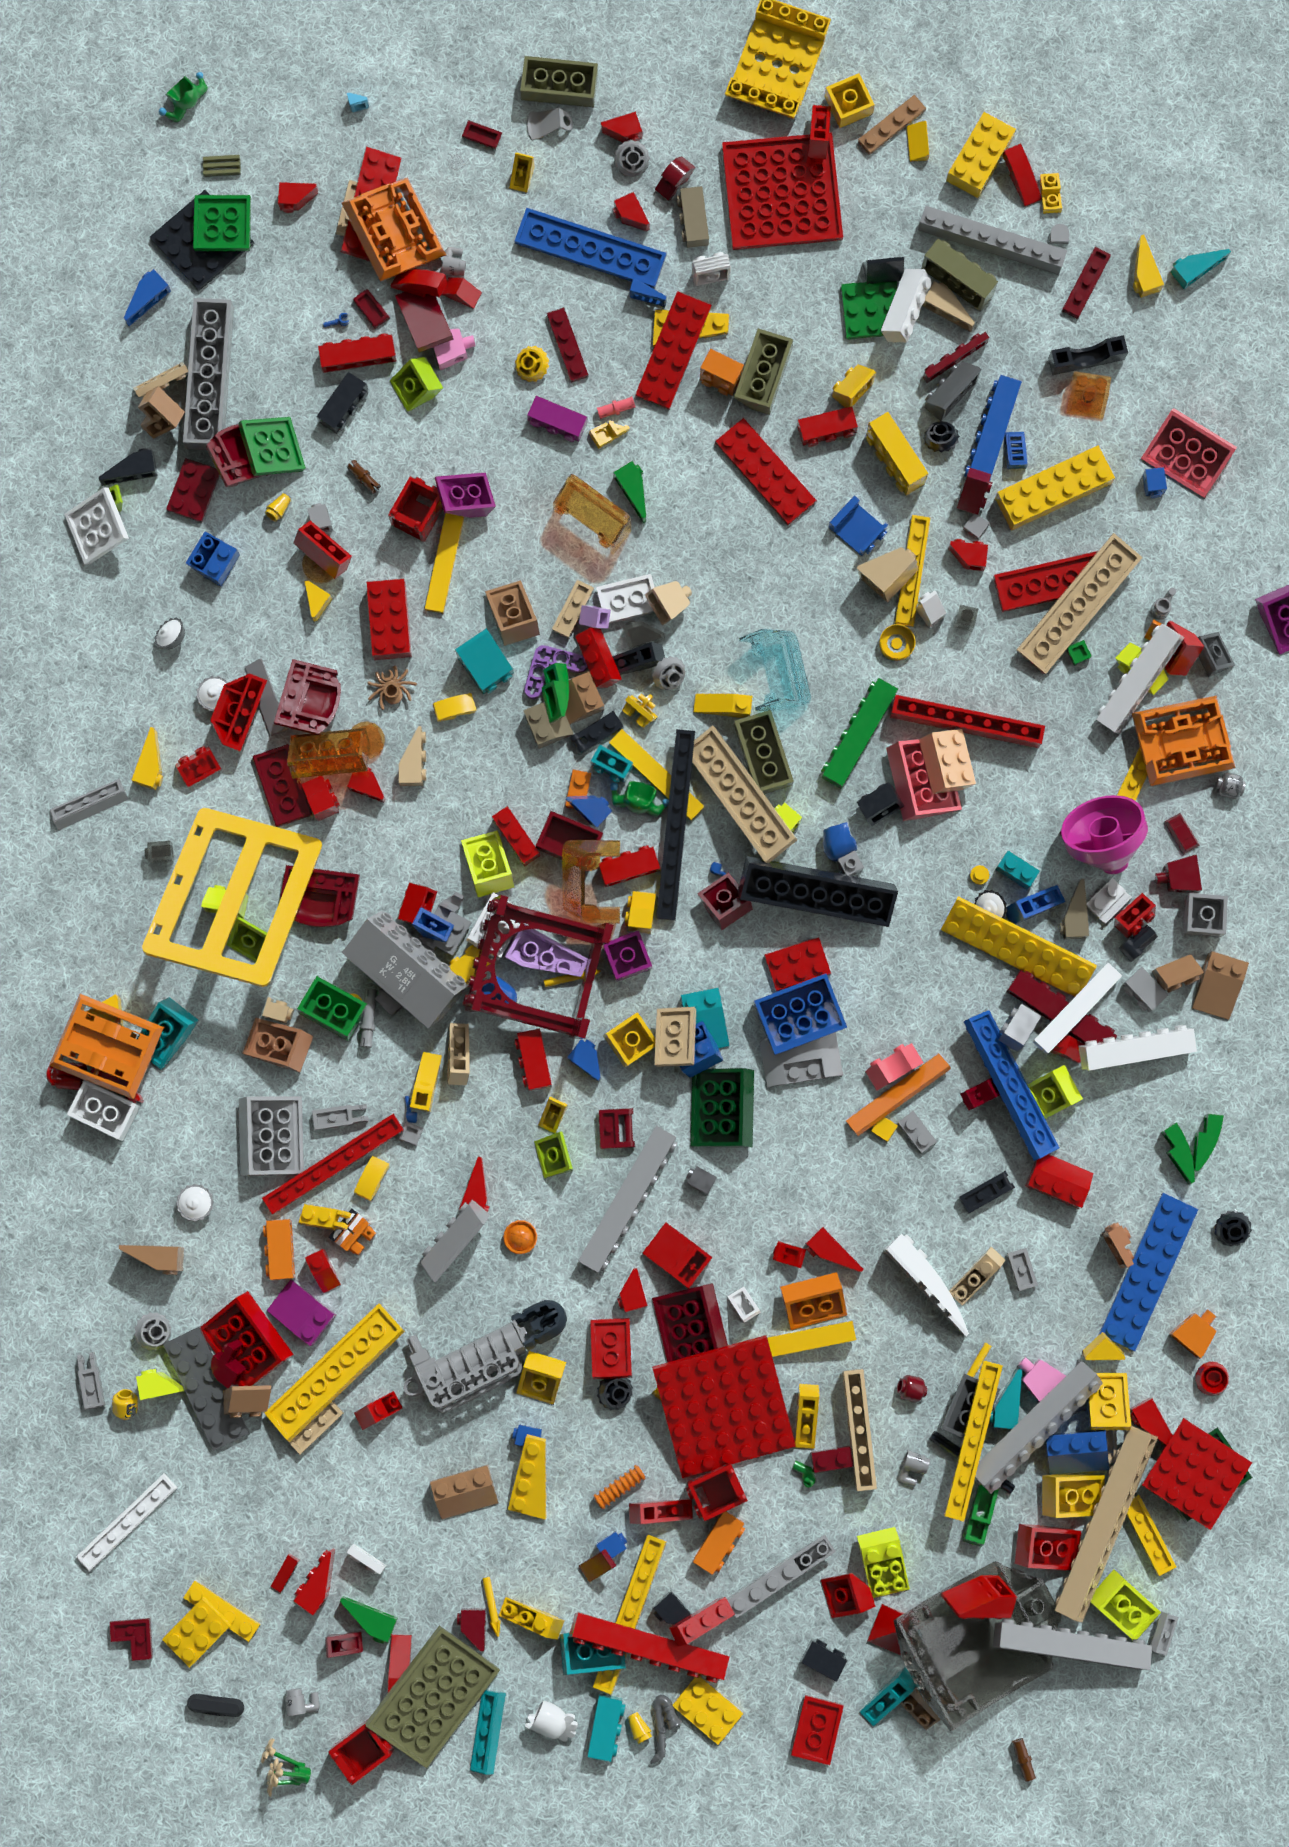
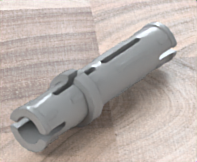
(368, 1019)

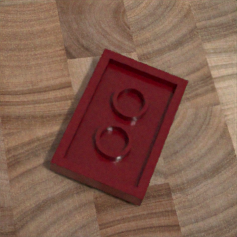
(193, 490)

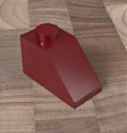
(473, 1625)

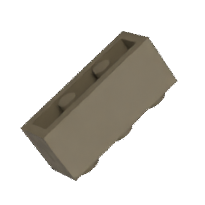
(693, 217)

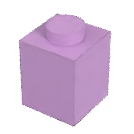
(594, 616)

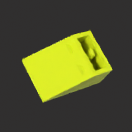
(883, 1562)

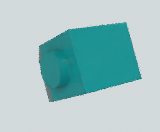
(1195, 266)
(1006, 1409)
(889, 1697)

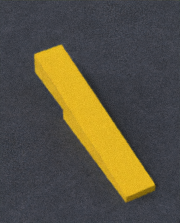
(812, 1338)

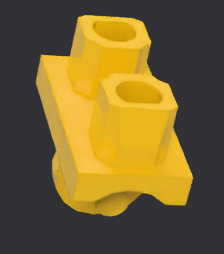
(633, 704)

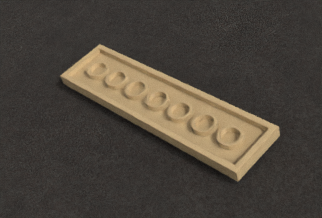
(1079, 603)
(741, 795)

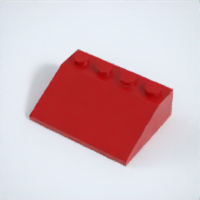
(262, 1345)

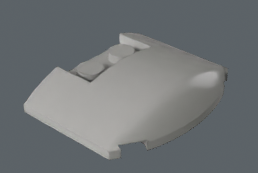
(803, 1063)

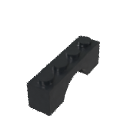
(1105, 352)

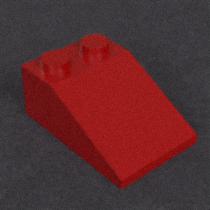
(1046, 1547)

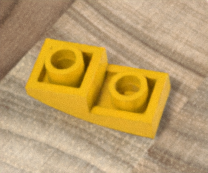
(1050, 193)
(454, 706)
(371, 1178)

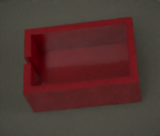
(561, 829)

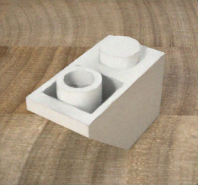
(931, 608)

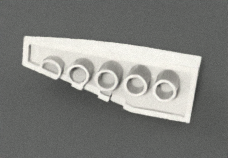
(922, 1274)

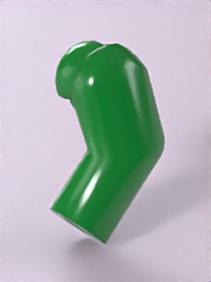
(806, 1472)

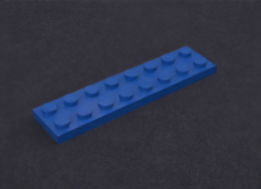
(590, 247)
(1011, 1085)
(1150, 1271)

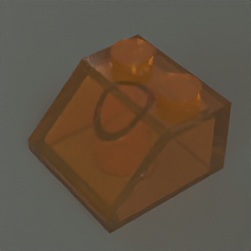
(1088, 395)

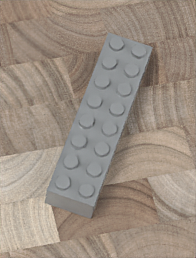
(208, 371)

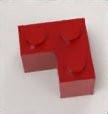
(320, 798)

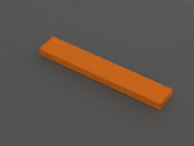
(898, 1094)

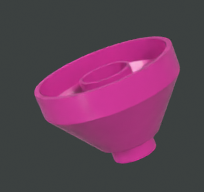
(1105, 832)

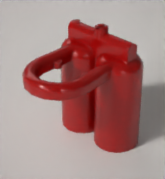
(65, 1080)

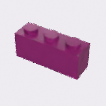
(557, 419)

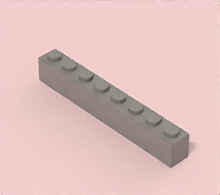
(992, 240)
(627, 1199)
(1037, 1426)
(1072, 1646)

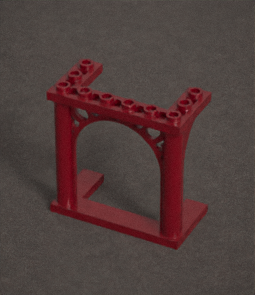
(504, 911)

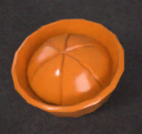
(520, 1237)

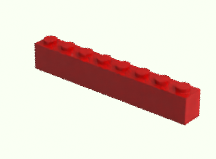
(968, 720)
(649, 1647)

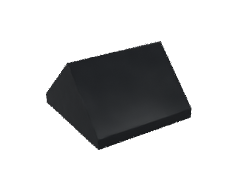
(883, 270)

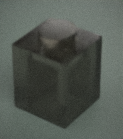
(966, 618)
(159, 852)

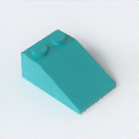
(710, 1011)
(177, 1028)
(585, 1659)

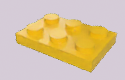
(1110, 1404)
(196, 1632)
(707, 1709)

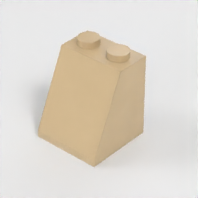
(889, 572)

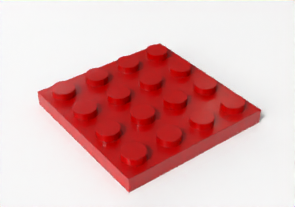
(1196, 1474)

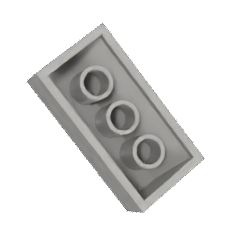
(454, 1240)

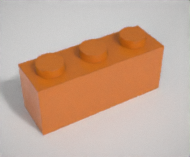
(279, 1249)
(719, 1542)

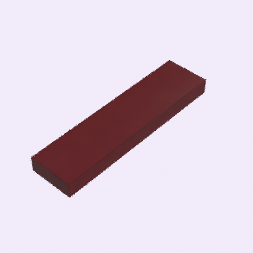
(1086, 282)

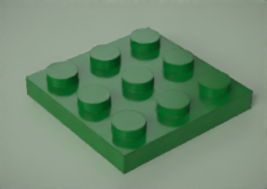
(222, 223)
(866, 307)
(271, 446)

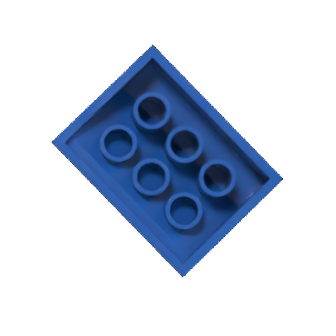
(800, 1014)

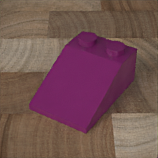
(465, 494)
(1275, 615)
(301, 1312)

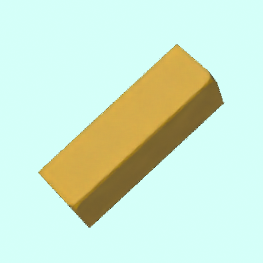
(918, 141)

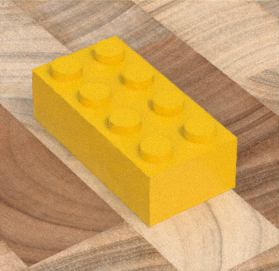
(980, 154)
(896, 453)

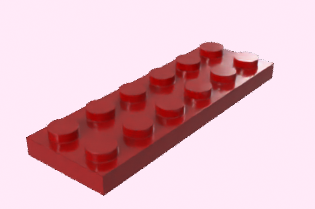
(376, 171)
(673, 350)
(765, 471)
(1038, 582)

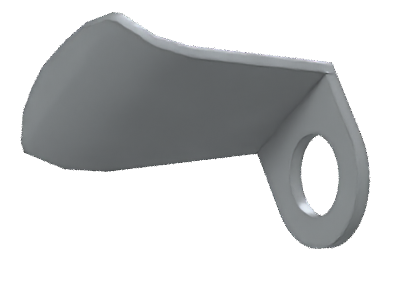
(545, 122)

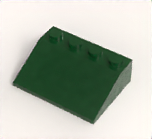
(722, 1108)

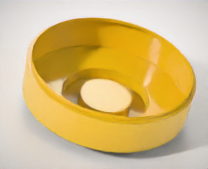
(896, 643)

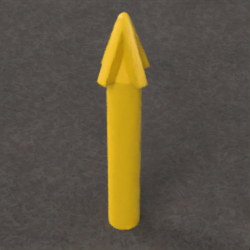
(563, 979)
(978, 1361)
(495, 1622)

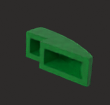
(556, 691)
(1206, 1140)
(1180, 1152)
(980, 1516)

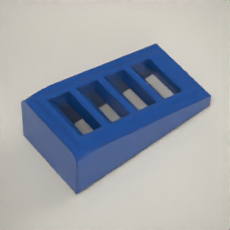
(647, 294)
(1016, 464)

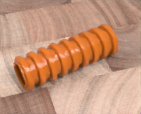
(619, 1487)

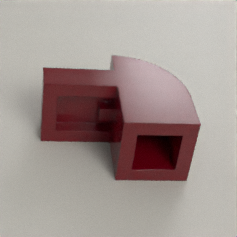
(673, 176)
(979, 1094)
(226, 1367)

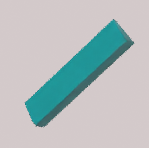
(487, 1732)

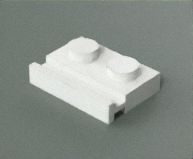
(1108, 901)
(371, 1562)

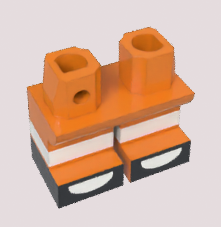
(347, 1239)

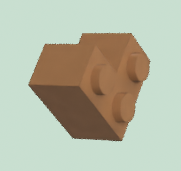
(160, 412)

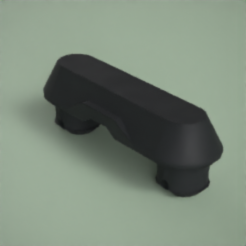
(215, 1705)

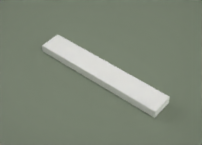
(1077, 1008)
(126, 1522)

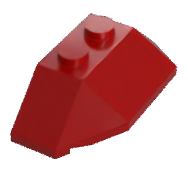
(236, 709)

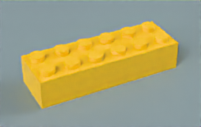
(1054, 487)

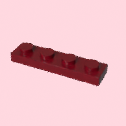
(567, 344)
(960, 353)

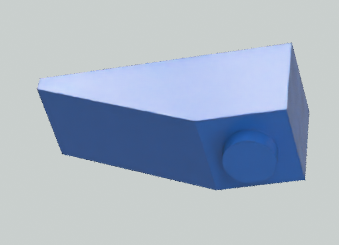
(147, 294)
(1034, 904)

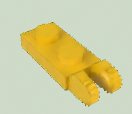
(323, 1217)

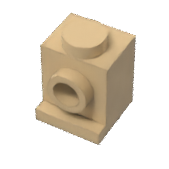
(277, 1011)

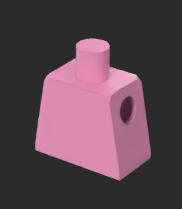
(454, 350)
(1039, 1377)

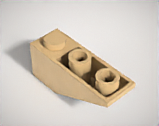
(411, 764)
(977, 1276)

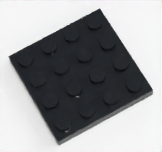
(176, 242)

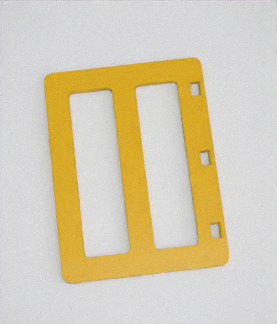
(173, 900)

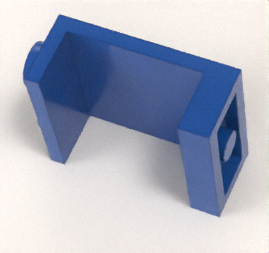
(857, 527)

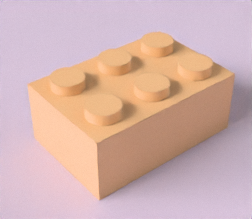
(947, 761)

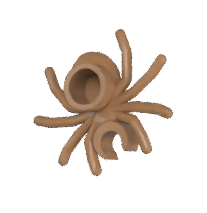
(391, 687)

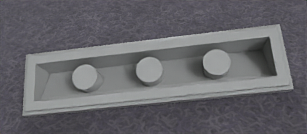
(268, 701)
(88, 804)

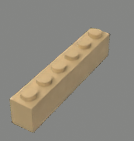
(859, 1429)

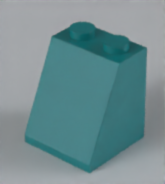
(484, 661)

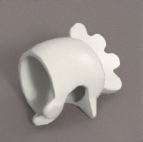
(552, 1722)

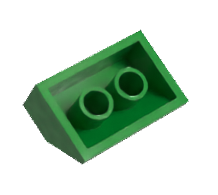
(332, 1008)

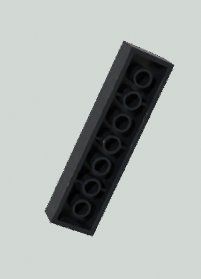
(817, 891)

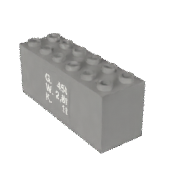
(405, 968)

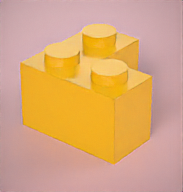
(641, 912)

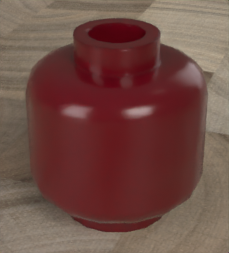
(911, 1388)

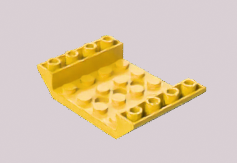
(782, 35)

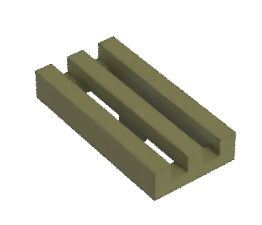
(206, 165)

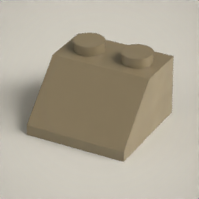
(543, 731)

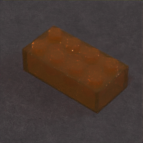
(328, 753)

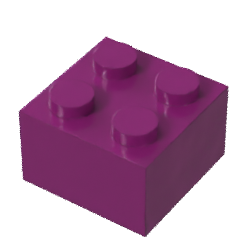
(627, 956)

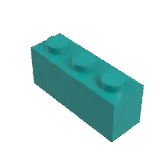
(606, 1727)

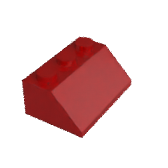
(1060, 1180)

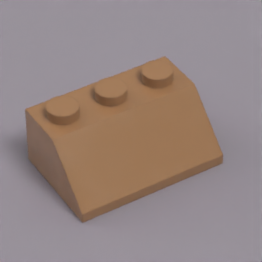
(464, 1492)

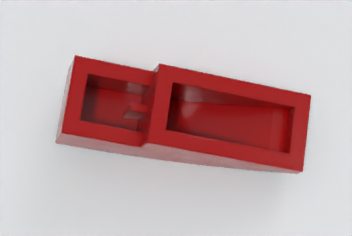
(1022, 174)
(420, 282)

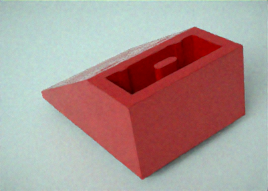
(677, 1255)
(317, 1589)
(981, 1598)

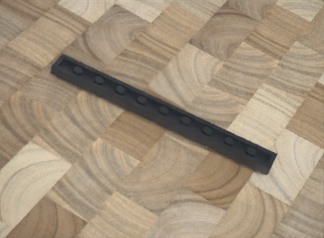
(676, 825)

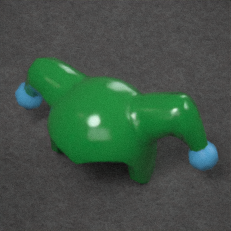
(184, 96)
(638, 798)

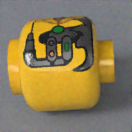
(125, 1404)

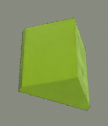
(246, 939)
(553, 1155)

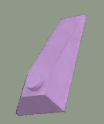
(540, 952)

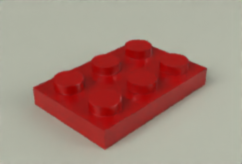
(797, 964)
(611, 1348)
(817, 1730)

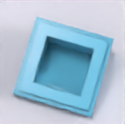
(357, 102)

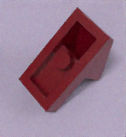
(343, 1644)

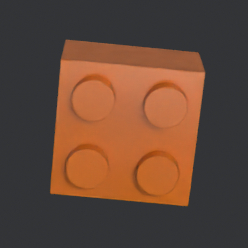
(721, 372)

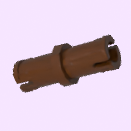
(363, 476)
(1023, 1759)

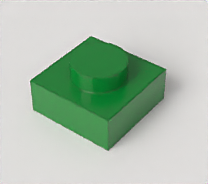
(1078, 652)

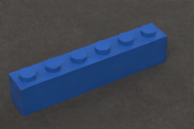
(994, 424)

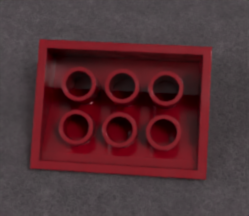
(689, 1322)

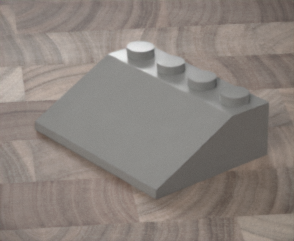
(271, 1135)

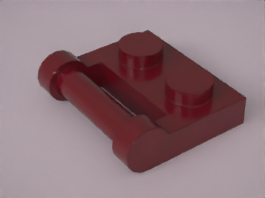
(610, 1128)

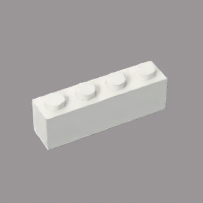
(906, 305)

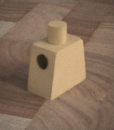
(668, 600)

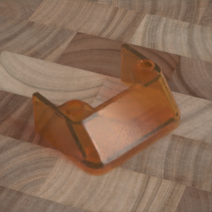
(594, 512)
(576, 859)

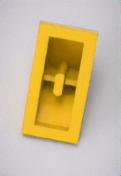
(522, 172)
(317, 599)
(552, 1115)
(1103, 1349)

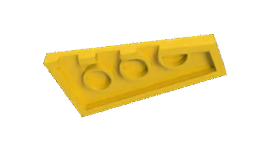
(715, 324)
(530, 1483)

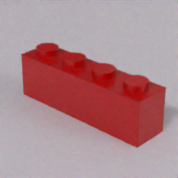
(357, 353)

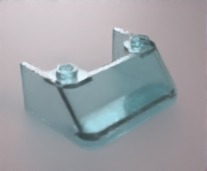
(783, 668)

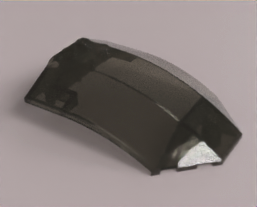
(955, 1656)

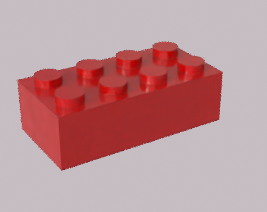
(389, 619)

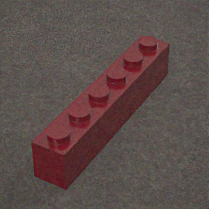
(1049, 1005)

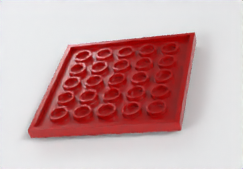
(780, 193)
(724, 1406)

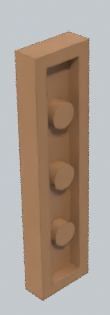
(892, 124)

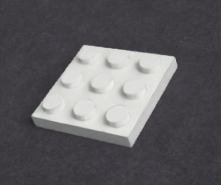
(96, 526)

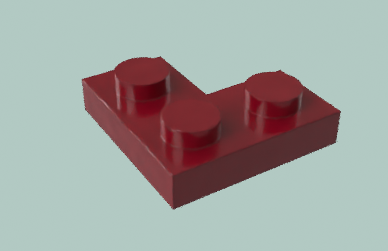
(138, 1632)

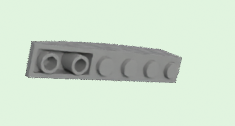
(780, 1575)

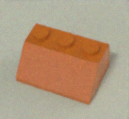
(814, 1300)

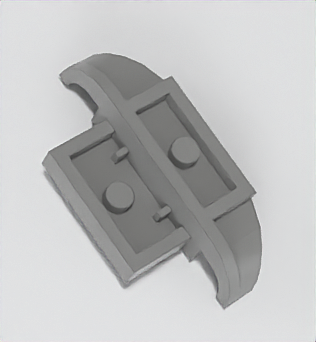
(447, 910)

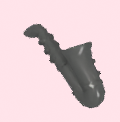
(664, 1714)

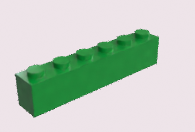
(859, 733)

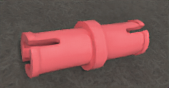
(616, 407)

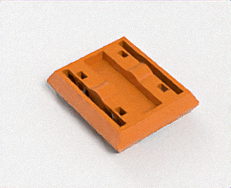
(392, 229)
(1183, 741)
(106, 1046)

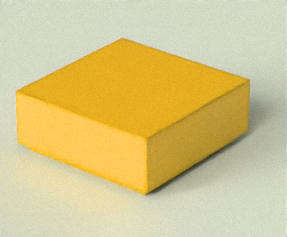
(884, 1129)

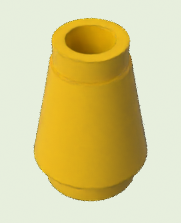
(277, 508)
(639, 1728)

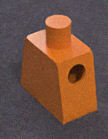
(1195, 1333)

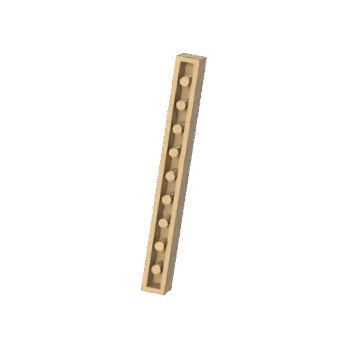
(1105, 1524)

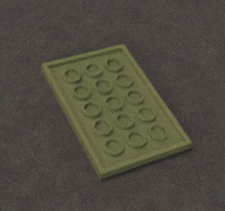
(432, 1696)

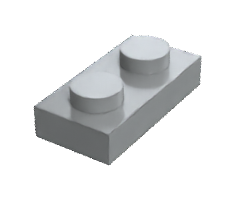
(917, 1132)
(1022, 1269)
(1164, 1632)

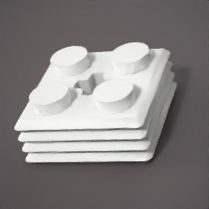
(711, 269)

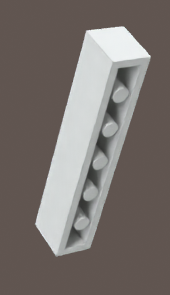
(1140, 678)
(1137, 1048)

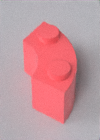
(896, 1065)

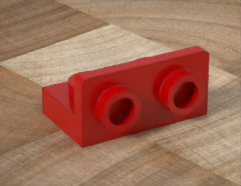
(197, 766)

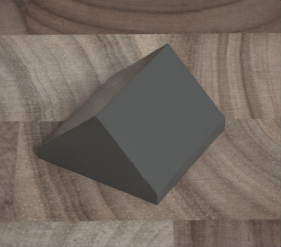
(1214, 655)

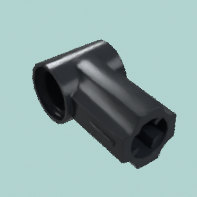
(1134, 946)

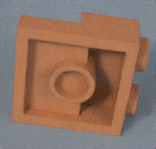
(1116, 1239)

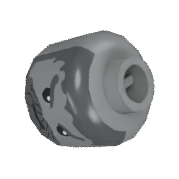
(1230, 785)

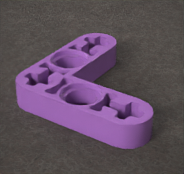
(537, 662)

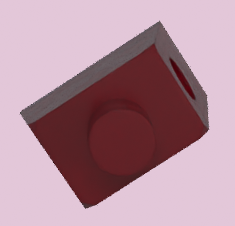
(1181, 875)

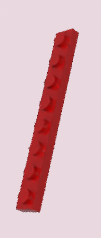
(333, 1164)

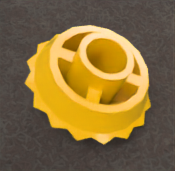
(532, 363)

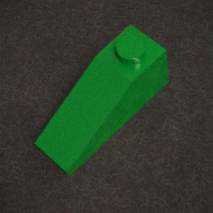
(631, 483)
(373, 1621)

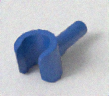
(337, 321)
(716, 869)
(410, 1116)

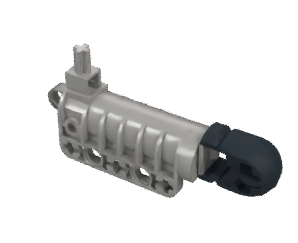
(482, 1358)

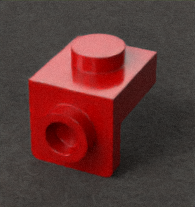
(789, 1254)

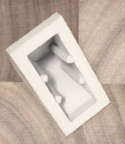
(744, 1304)

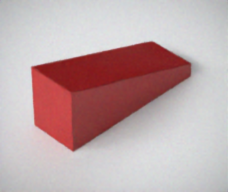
(285, 1572)

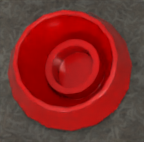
(1212, 1378)

